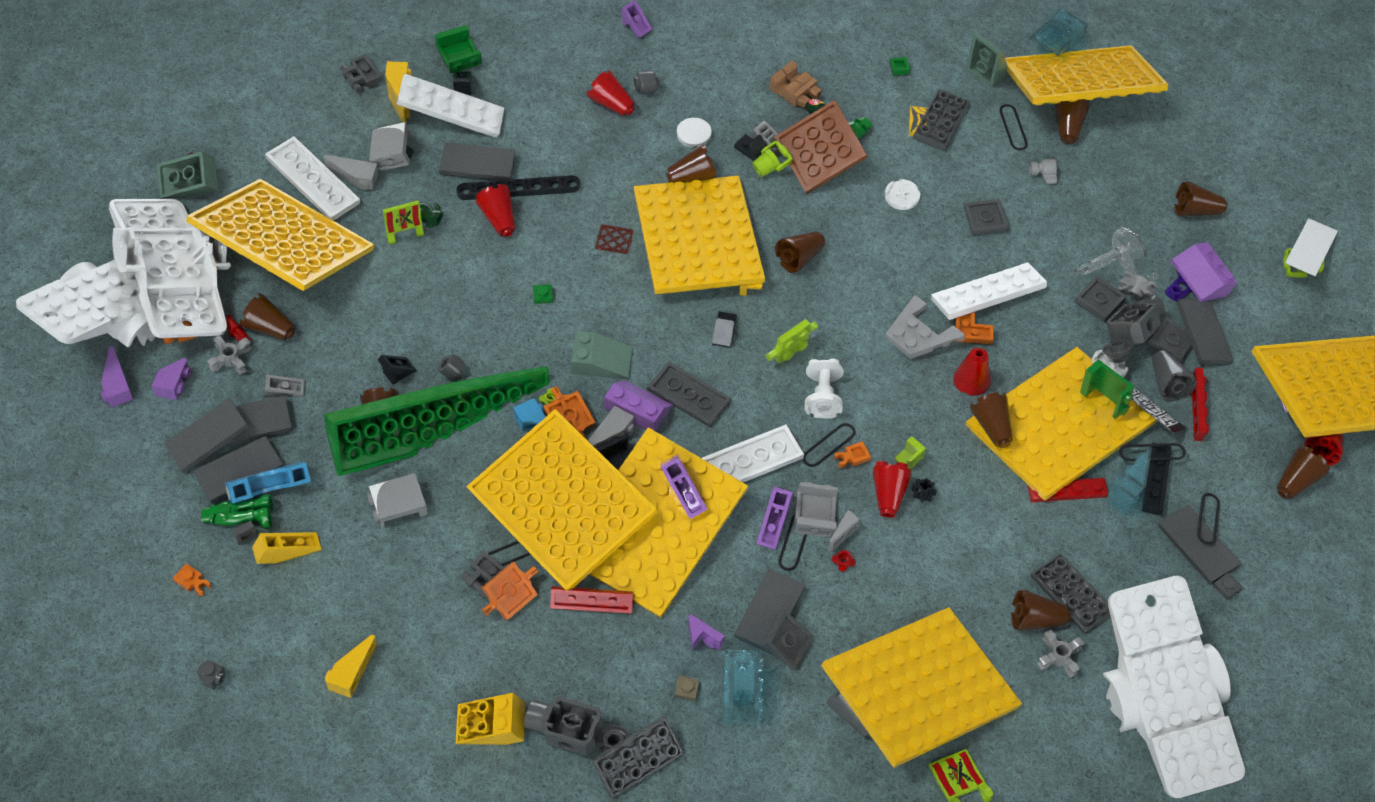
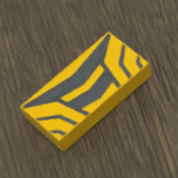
(915, 118)

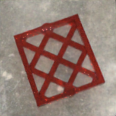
(613, 249)

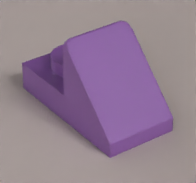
(635, 18)
(701, 631)

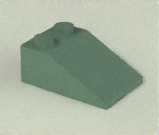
(986, 61)
(187, 176)
(600, 356)

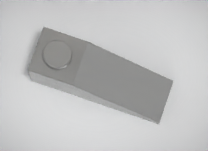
(356, 172)
(614, 425)

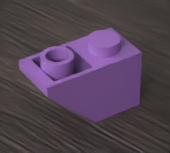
(170, 379)

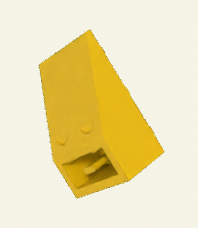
(394, 76)
(491, 720)

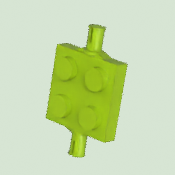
(792, 341)

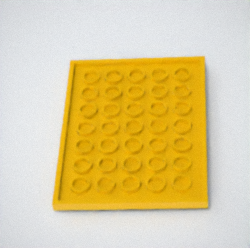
(1084, 75)
(280, 234)
(698, 235)
(1324, 383)
(1061, 430)
(562, 500)
(670, 545)
(921, 686)

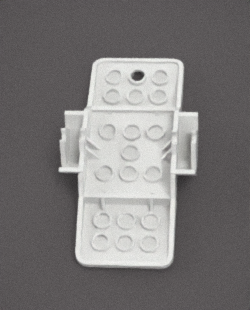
(171, 265)
(89, 304)
(1172, 688)

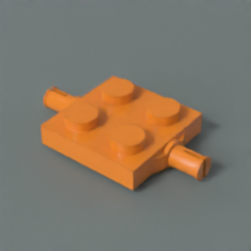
(572, 409)
(509, 590)

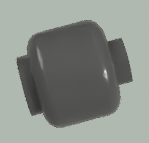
(646, 82)

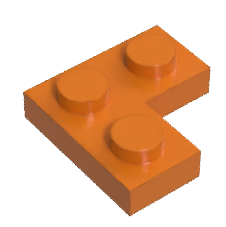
(974, 332)

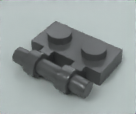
(366, 73)
(484, 567)

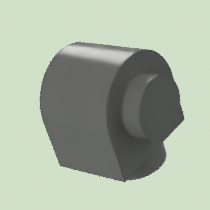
(451, 367)
(211, 674)

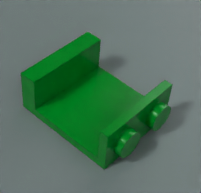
(1110, 384)

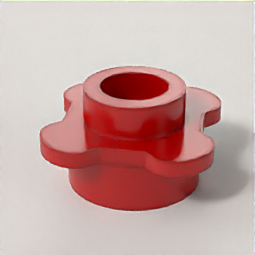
(843, 555)

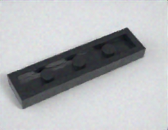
(1156, 481)

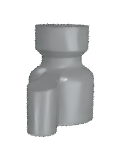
(1047, 168)

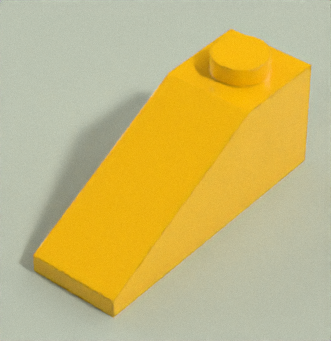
(284, 546)
(350, 668)

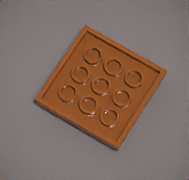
(821, 146)

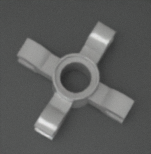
(1137, 286)
(232, 350)
(1060, 646)

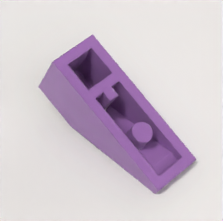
(113, 381)
(683, 486)
(775, 517)

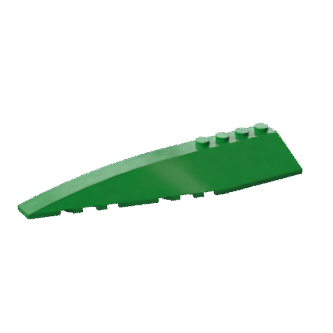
(407, 422)

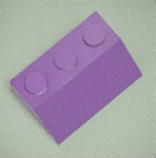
(1204, 272)
(644, 406)

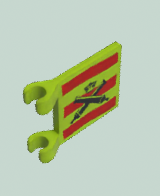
(402, 218)
(959, 776)

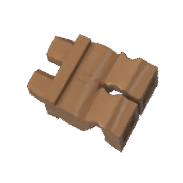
(793, 86)

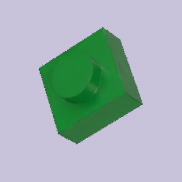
(899, 66)
(542, 294)

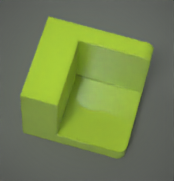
(912, 453)

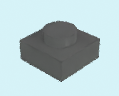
(244, 532)
(1227, 586)

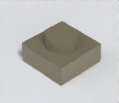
(687, 688)

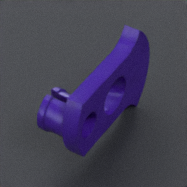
(1175, 292)

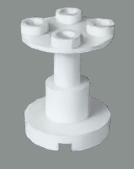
(824, 402)

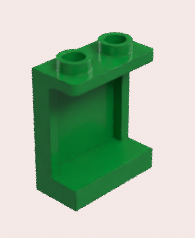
(457, 49)

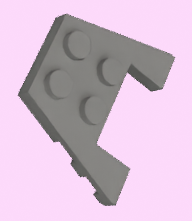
(915, 337)

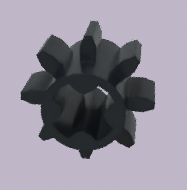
(928, 491)

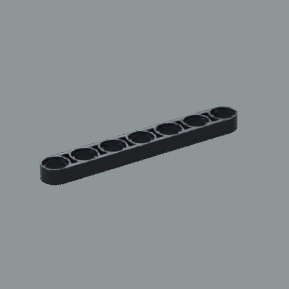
(526, 183)

